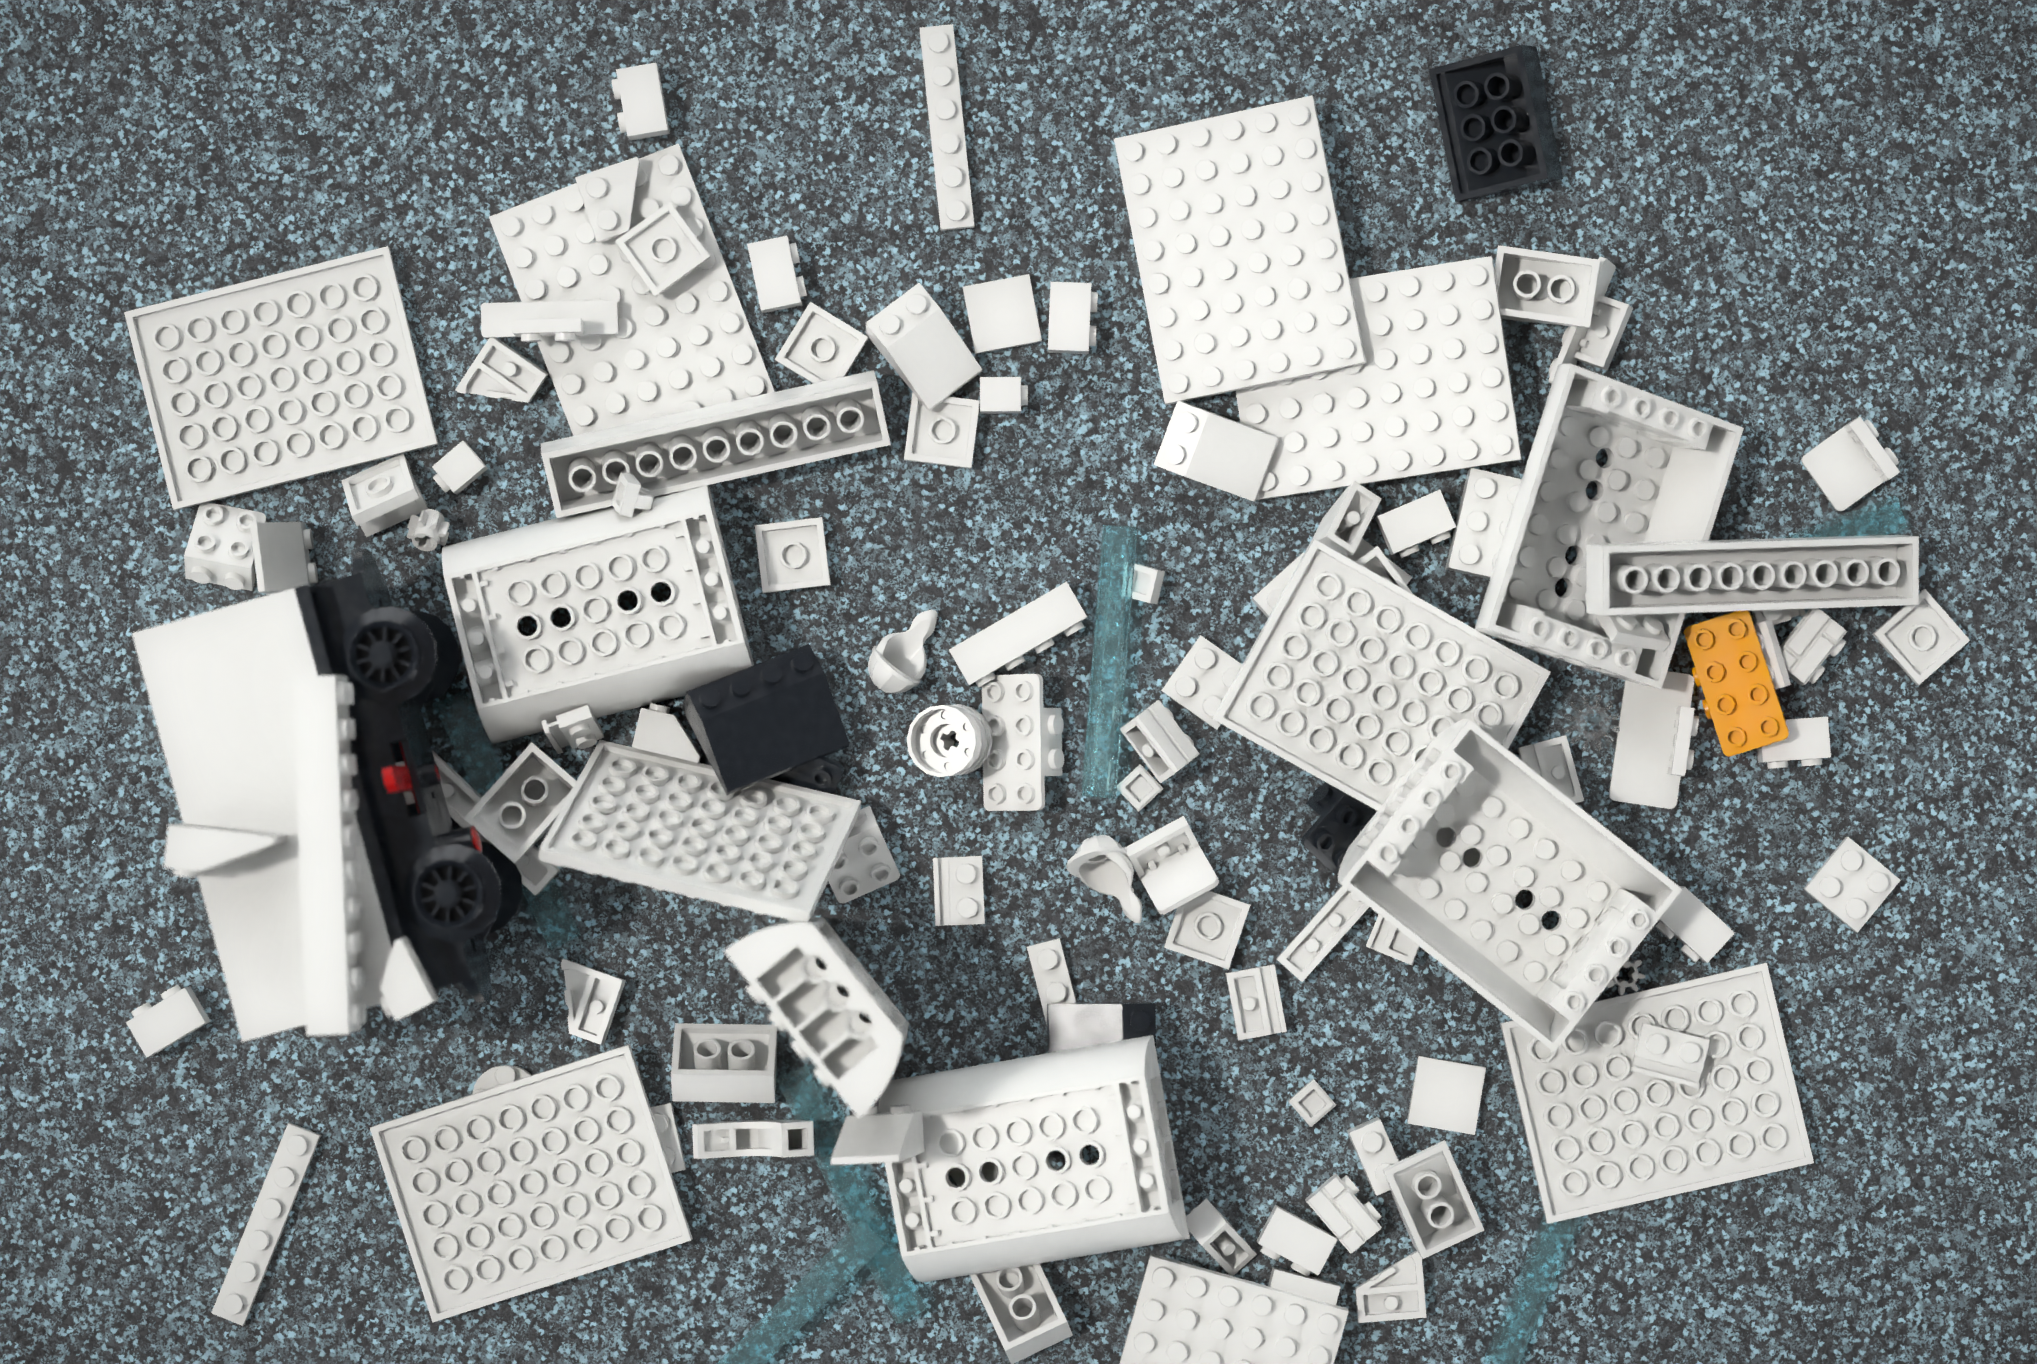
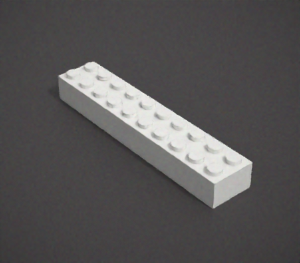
(717, 442)
(1751, 574)
(328, 855)

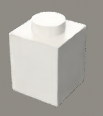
(1002, 395)
(458, 468)

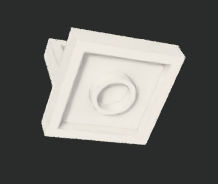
(383, 495)

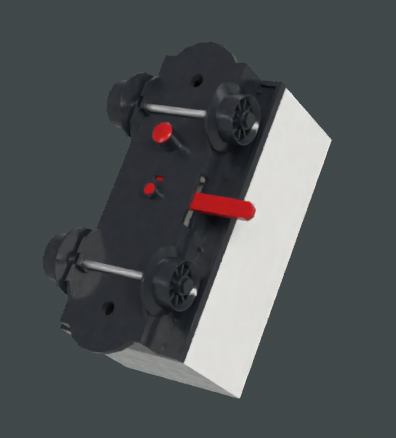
(230, 750)

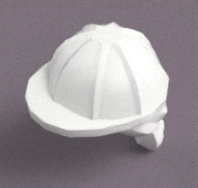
(900, 657)
(1107, 869)

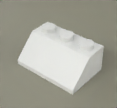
(724, 1063)

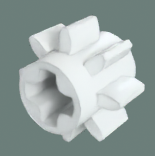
(428, 530)
(1633, 975)

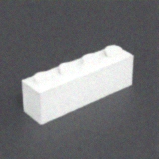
(1017, 634)

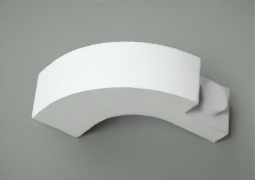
(753, 1138)

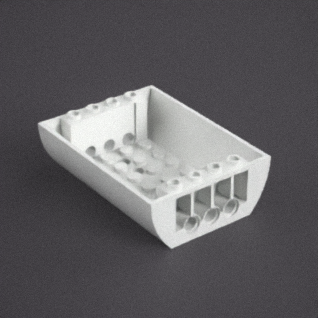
(1657, 486)
(605, 653)
(1525, 841)
(826, 1024)
(1016, 1118)

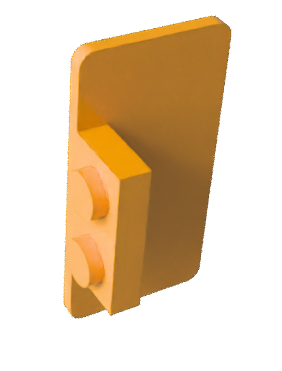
(1735, 683)

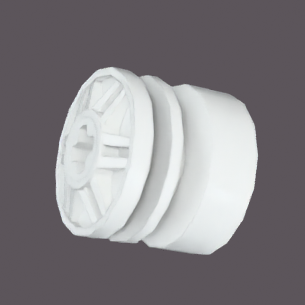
(934, 750)

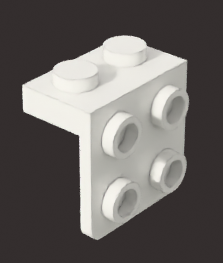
(1850, 463)
(222, 546)
(864, 861)
(1172, 866)

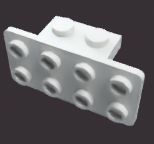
(1654, 742)
(1023, 743)

